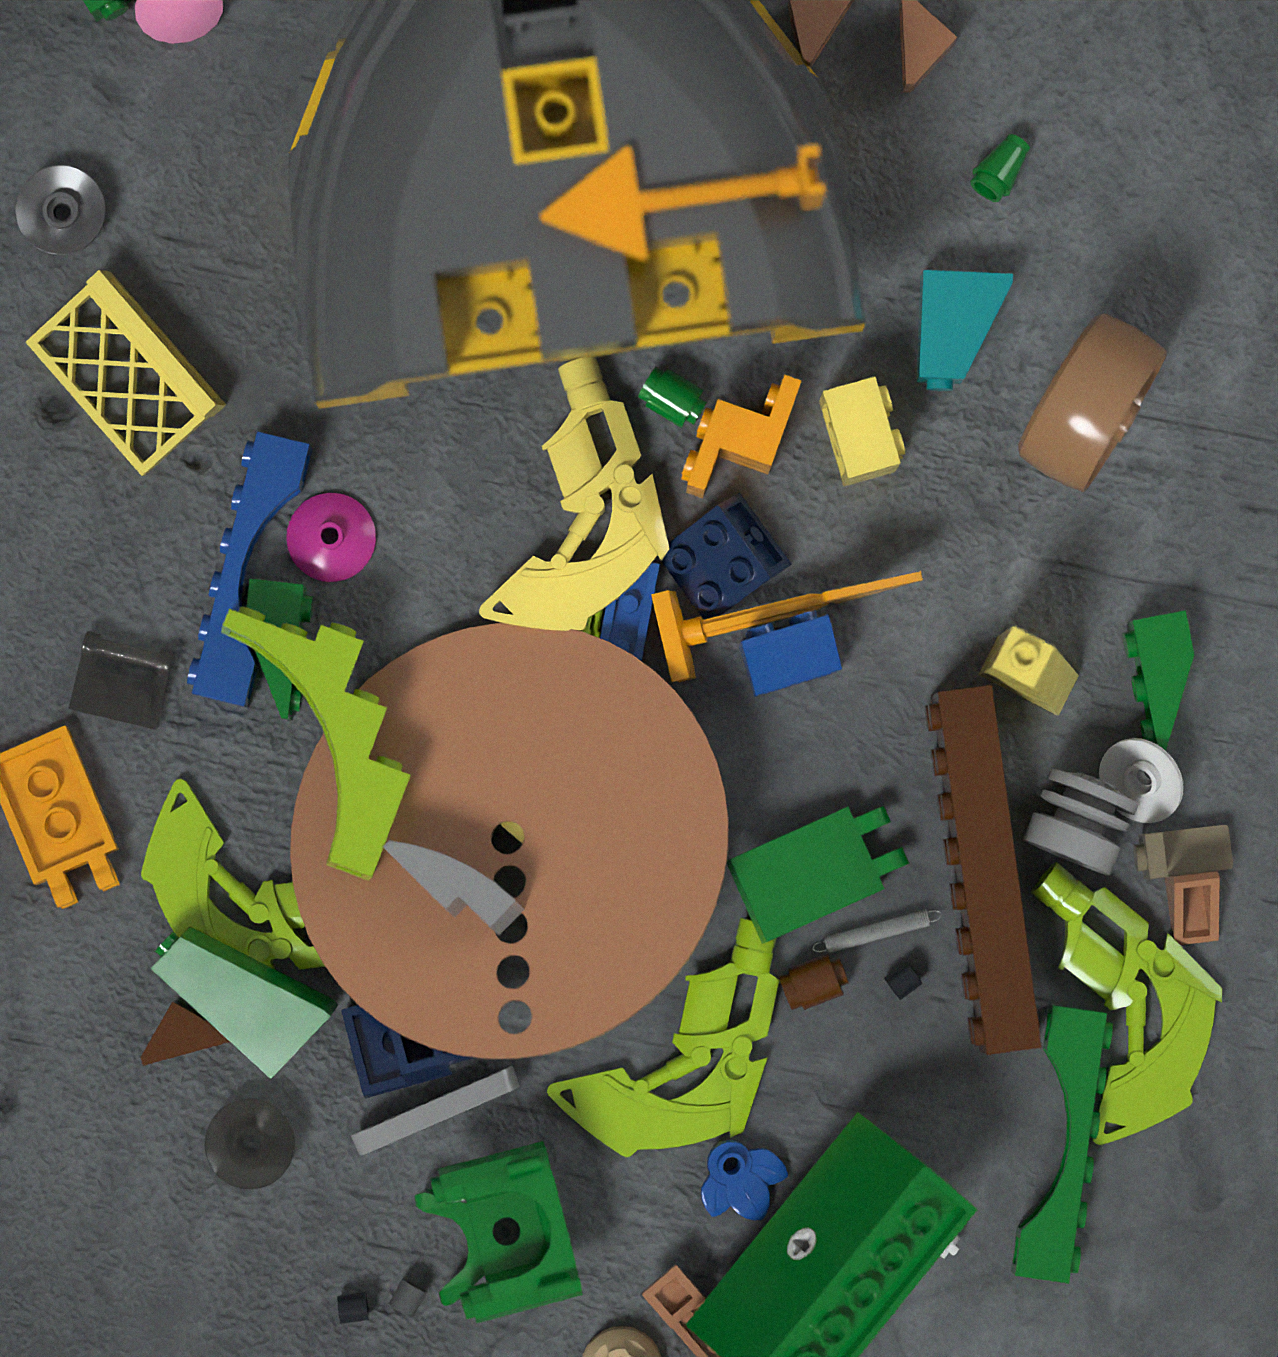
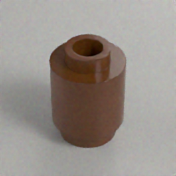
(814, 982)

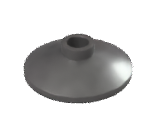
(47, 192)

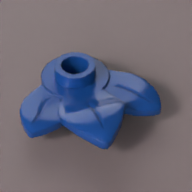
(743, 1186)

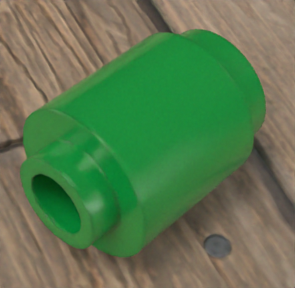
(672, 397)

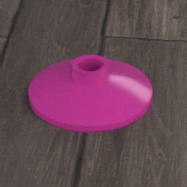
(347, 554)

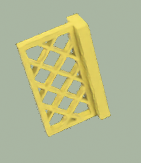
(152, 345)

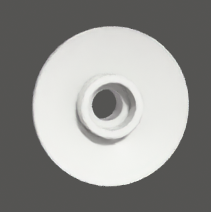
(1125, 767)

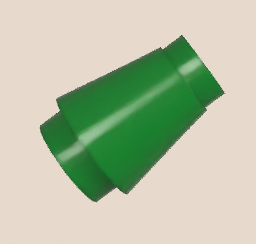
(999, 169)

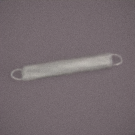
(879, 936)

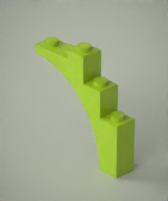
(321, 670)

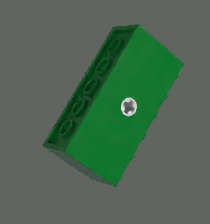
(836, 1254)

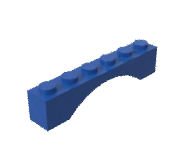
(272, 480)

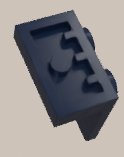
(724, 557)

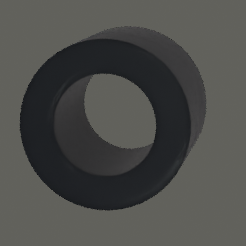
(903, 980)
(353, 1307)

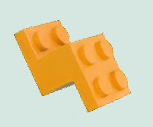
(740, 435)

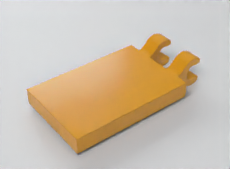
(56, 814)

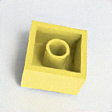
(861, 430)

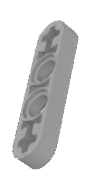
(435, 1110)

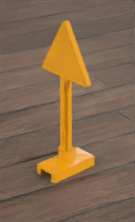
(610, 207)
(680, 634)

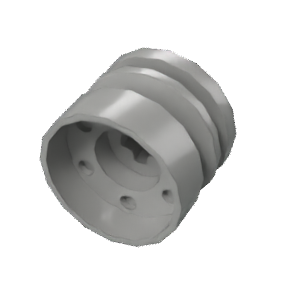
(1080, 821)

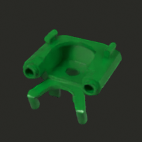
(517, 1275)

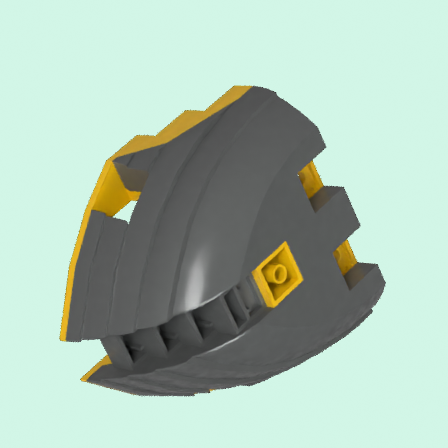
(470, 117)

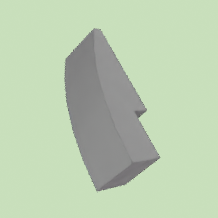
(457, 885)

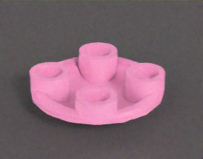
(177, 19)

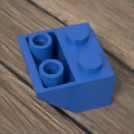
(790, 654)

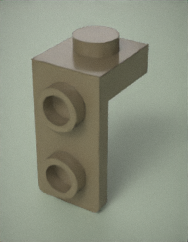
(1183, 852)

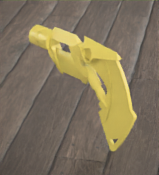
(566, 593)

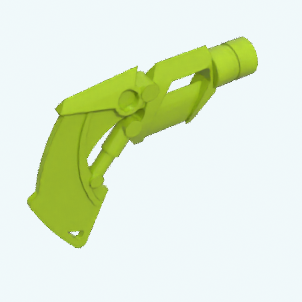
(180, 869)
(1155, 1081)
(633, 1118)

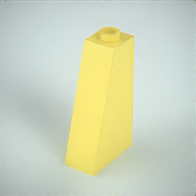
(1030, 669)

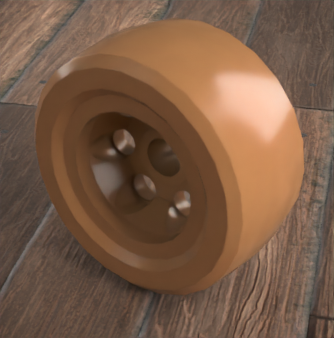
(1091, 401)

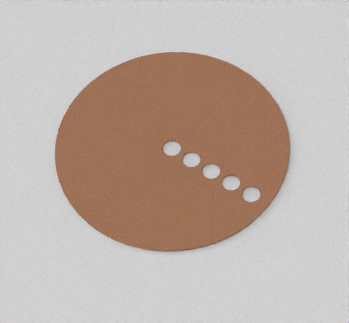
(615, 849)

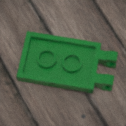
(811, 872)

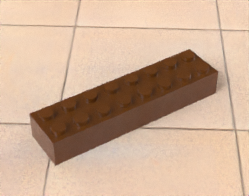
(984, 870)

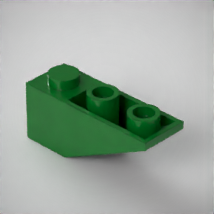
(281, 604)
(1162, 662)

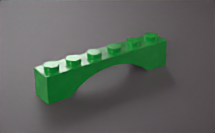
(1047, 1236)

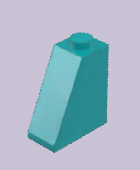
(954, 321)

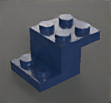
(388, 1059)

